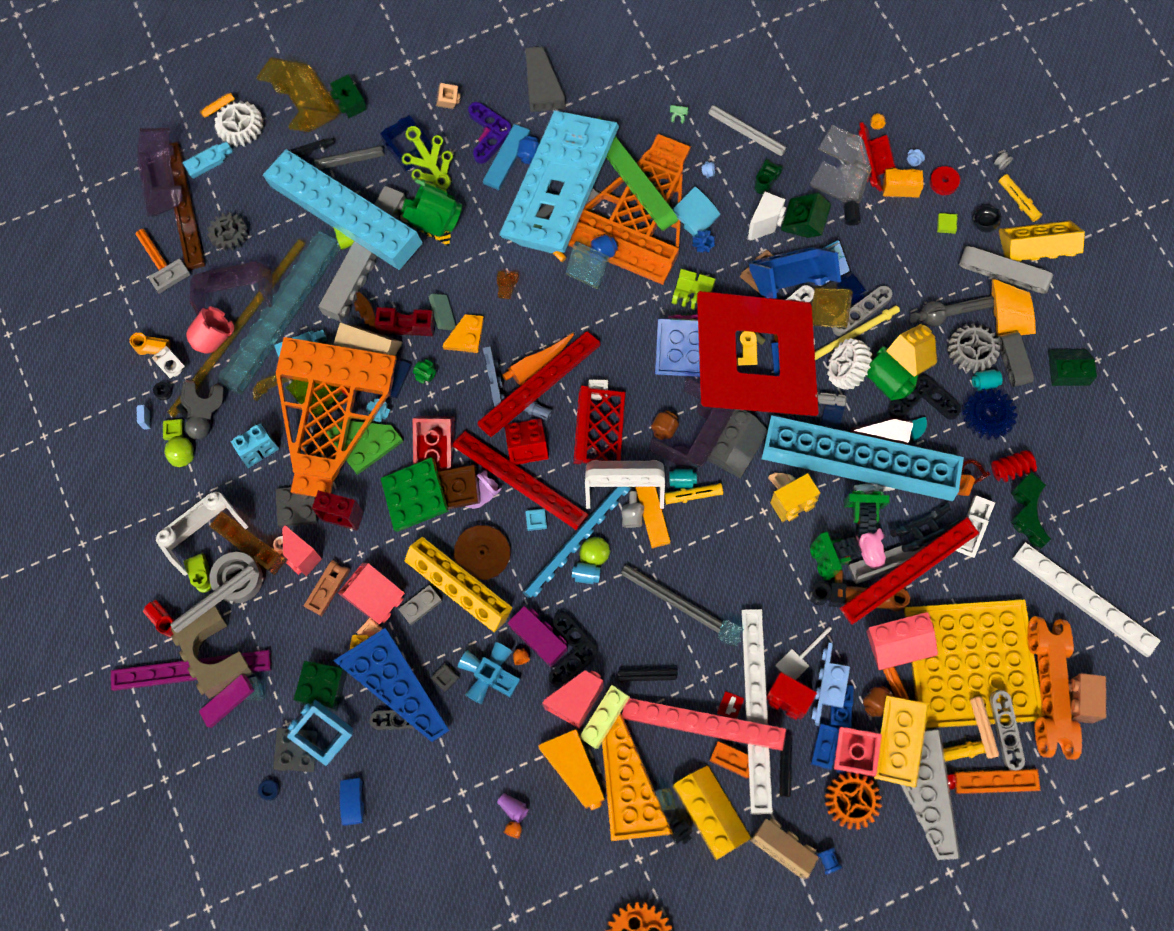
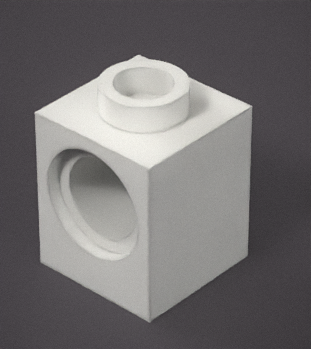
(165, 355)

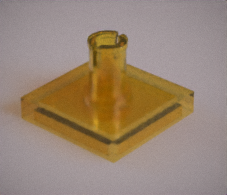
(831, 307)

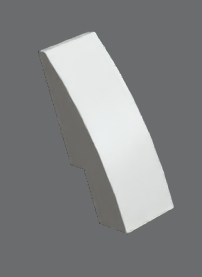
(979, 515)

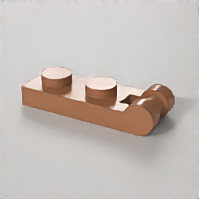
(326, 588)

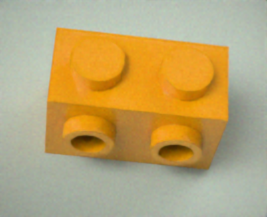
(902, 183)

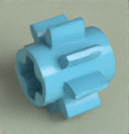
(382, 413)

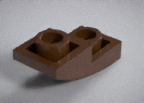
(366, 311)

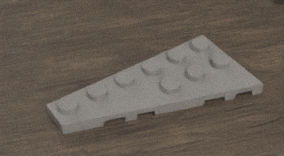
(933, 799)

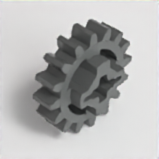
(227, 231)

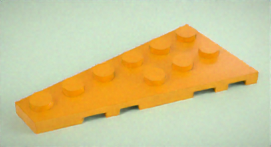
(630, 795)

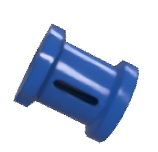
(829, 861)

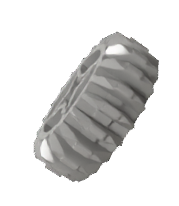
(967, 356)

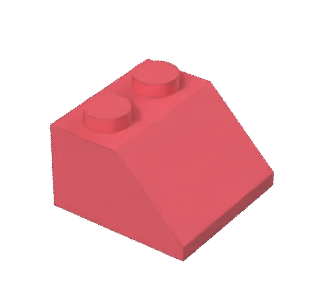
(298, 553)
(857, 751)

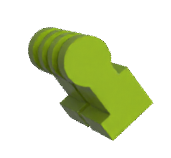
(687, 285)

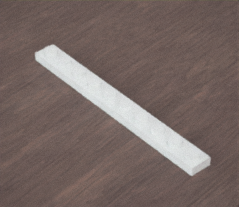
(756, 710)

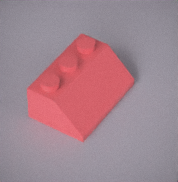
(902, 641)

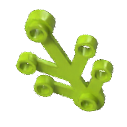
(428, 161)

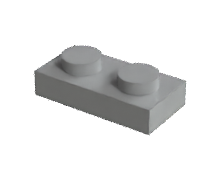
(169, 276)
(420, 605)

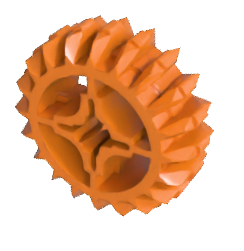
(861, 805)

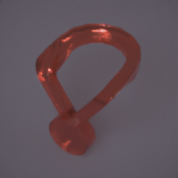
(984, 474)

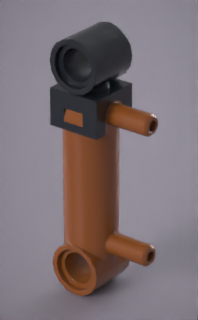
(840, 594)

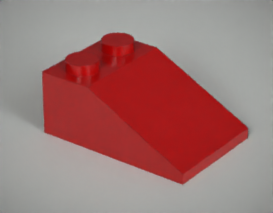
(434, 438)

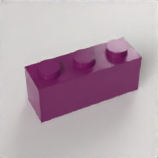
(538, 635)

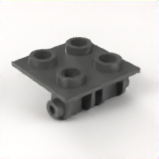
(290, 755)

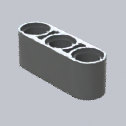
(1015, 359)

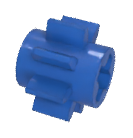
(703, 241)

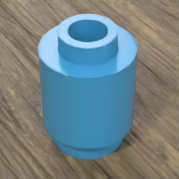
(586, 573)

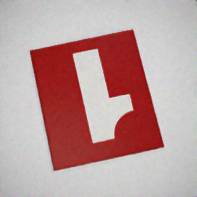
(730, 705)

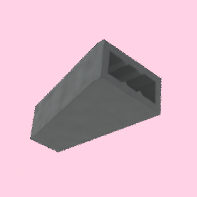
(542, 83)

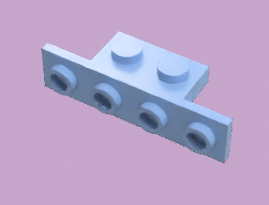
(833, 686)

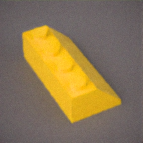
(1042, 241)
(711, 812)

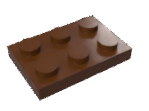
(460, 486)

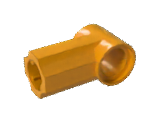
(150, 346)

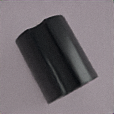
(852, 213)

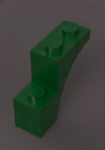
(1027, 520)

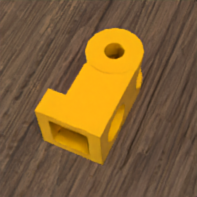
(749, 348)

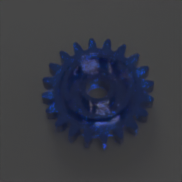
(998, 406)

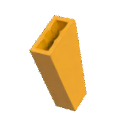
(572, 764)

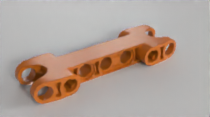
(1056, 719)

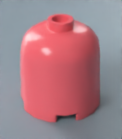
(209, 330)

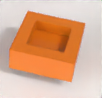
(966, 485)

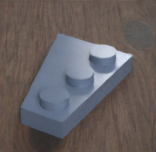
(495, 382)

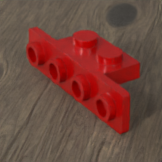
(879, 155)

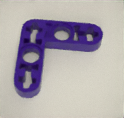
(494, 133)

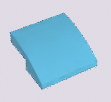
(696, 211)

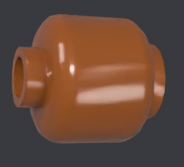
(665, 425)
(875, 701)

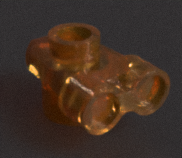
(506, 283)

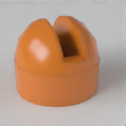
(520, 656)
(513, 829)

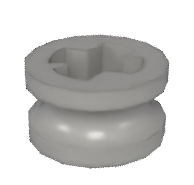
(1003, 160)

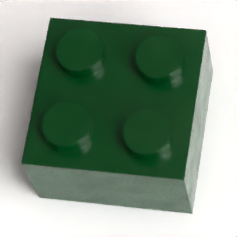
(320, 684)

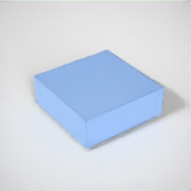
(143, 417)

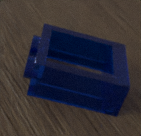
(398, 128)

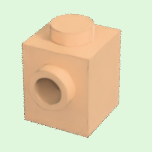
(447, 96)

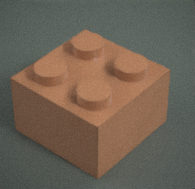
(1087, 698)

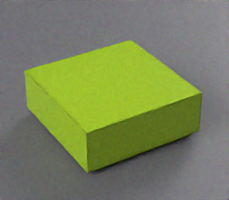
(947, 223)
(173, 429)

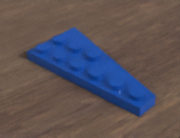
(385, 673)

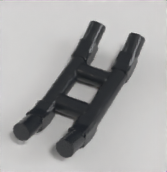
(930, 521)

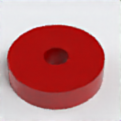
(946, 173)

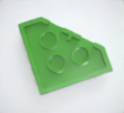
(372, 446)

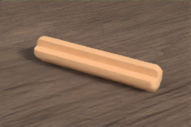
(984, 727)

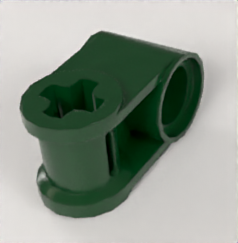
(768, 174)

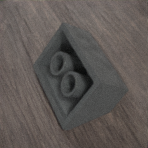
(738, 443)

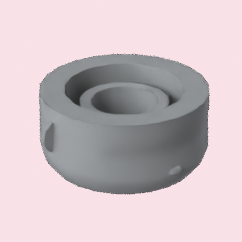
(226, 567)

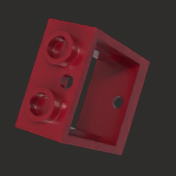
(332, 507)

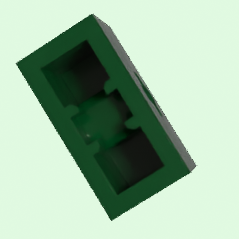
(348, 96)

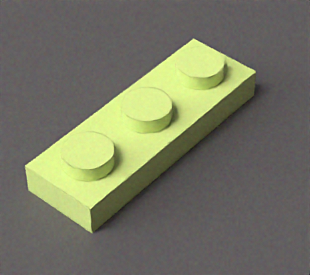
(604, 717)

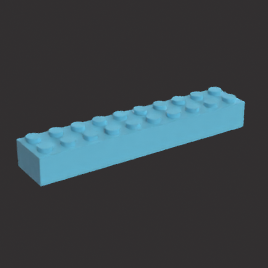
(343, 209)
(863, 458)

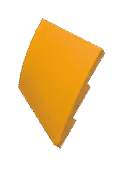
(1012, 309)

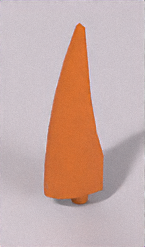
(532, 364)

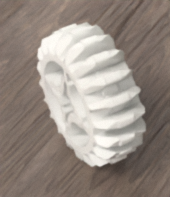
(228, 122)
(849, 364)

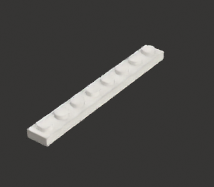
(1086, 600)

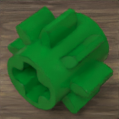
(424, 371)

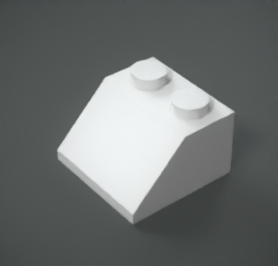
(767, 216)

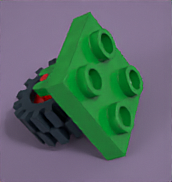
(866, 509)
(833, 554)

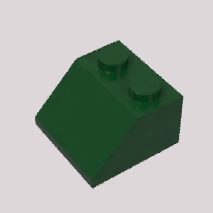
(806, 215)
(1071, 367)

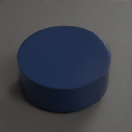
(268, 790)

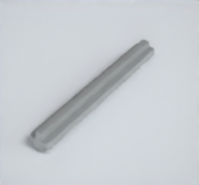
(747, 130)
(213, 599)

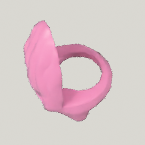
(872, 549)

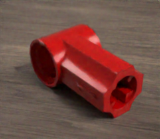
(159, 617)

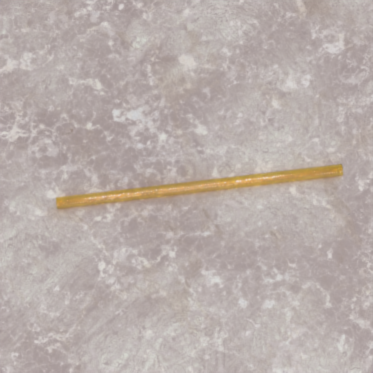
(241, 321)

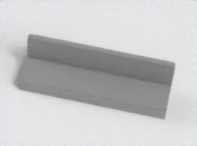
(861, 572)

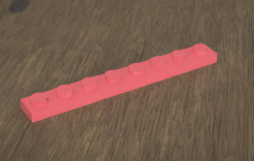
(704, 724)

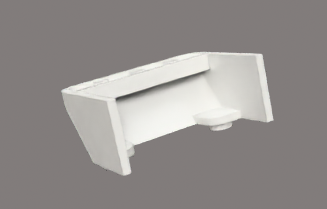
(624, 475)
(191, 522)

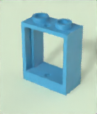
(344, 729)

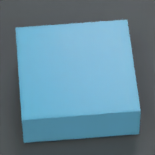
(536, 519)

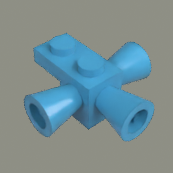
(489, 673)

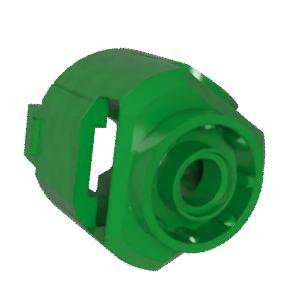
(432, 209)

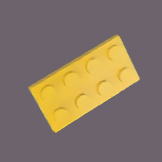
(902, 741)

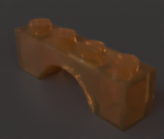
(247, 543)

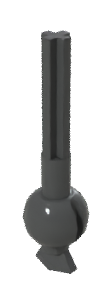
(935, 313)

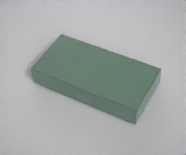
(442, 312)

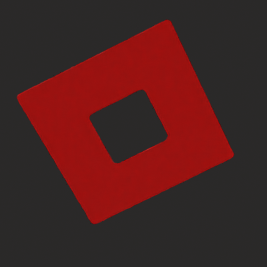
(720, 381)

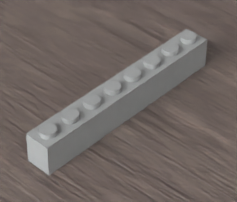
(357, 264)

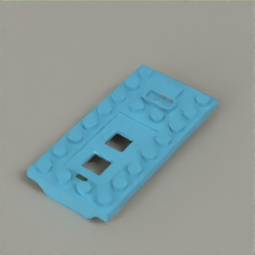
(568, 153)

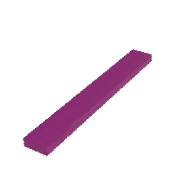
(177, 671)

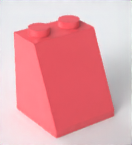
(371, 593)
(575, 698)

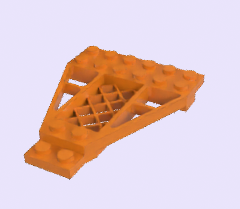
(636, 250)
(332, 367)

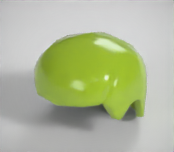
(179, 451)
(594, 551)

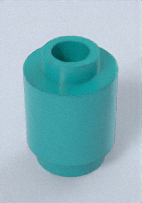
(987, 379)
(682, 478)

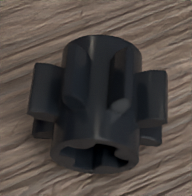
(680, 831)

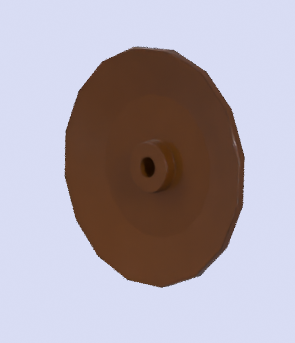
(482, 552)

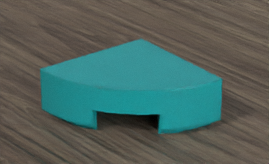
(918, 428)

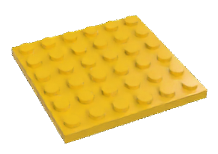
(979, 652)

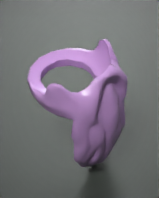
(487, 490)

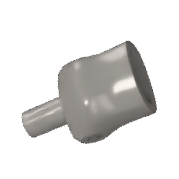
(632, 512)

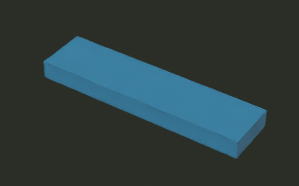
(505, 158)

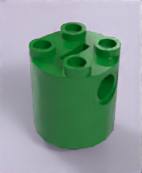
(891, 376)

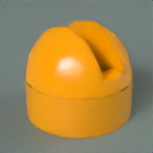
(877, 121)

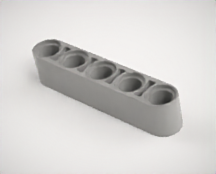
(1006, 270)

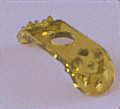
(262, 386)

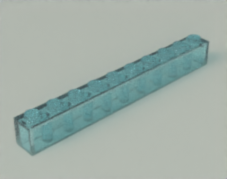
(275, 319)

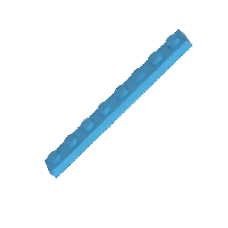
(573, 544)

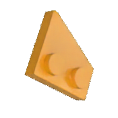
(466, 335)

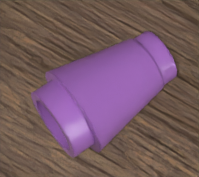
(514, 809)

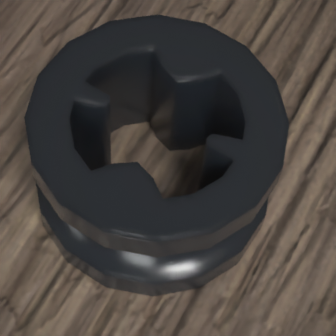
(162, 385)

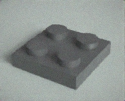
(294, 508)

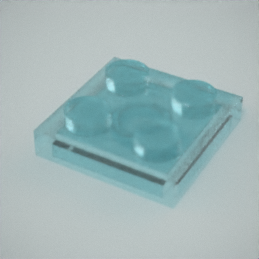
(587, 265)

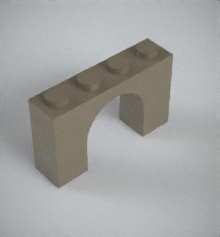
(212, 677)

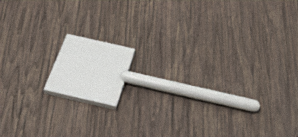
(793, 664)

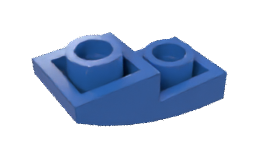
(842, 716)
(350, 801)

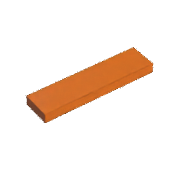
(997, 781)

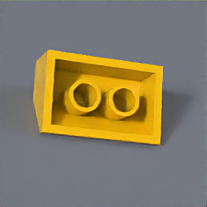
(915, 349)

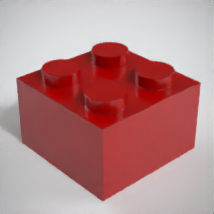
(790, 696)

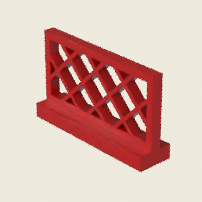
(583, 422)

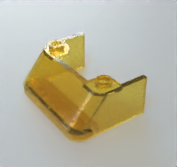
(305, 91)

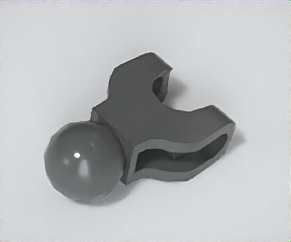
(199, 409)

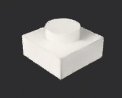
(598, 384)

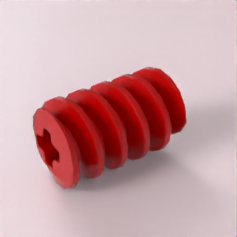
(1014, 464)

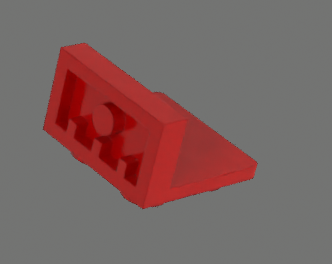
(526, 441)

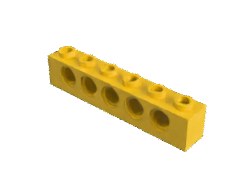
(458, 584)

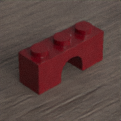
(391, 322)

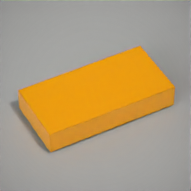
(216, 105)

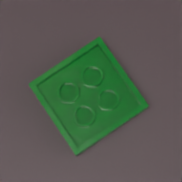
(414, 494)

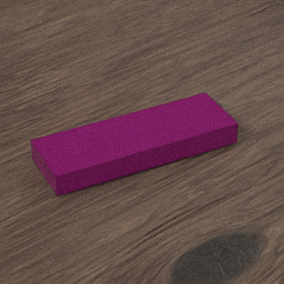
(226, 700)

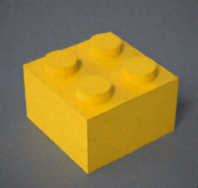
(795, 498)

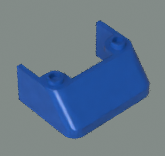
(794, 268)

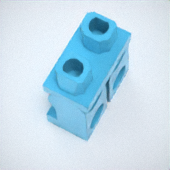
(253, 440)

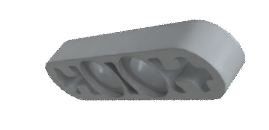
(863, 312)
(1004, 730)

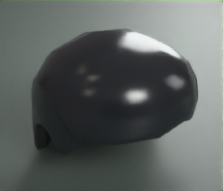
(987, 218)

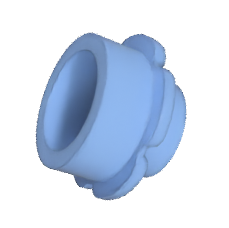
(915, 157)
(708, 169)

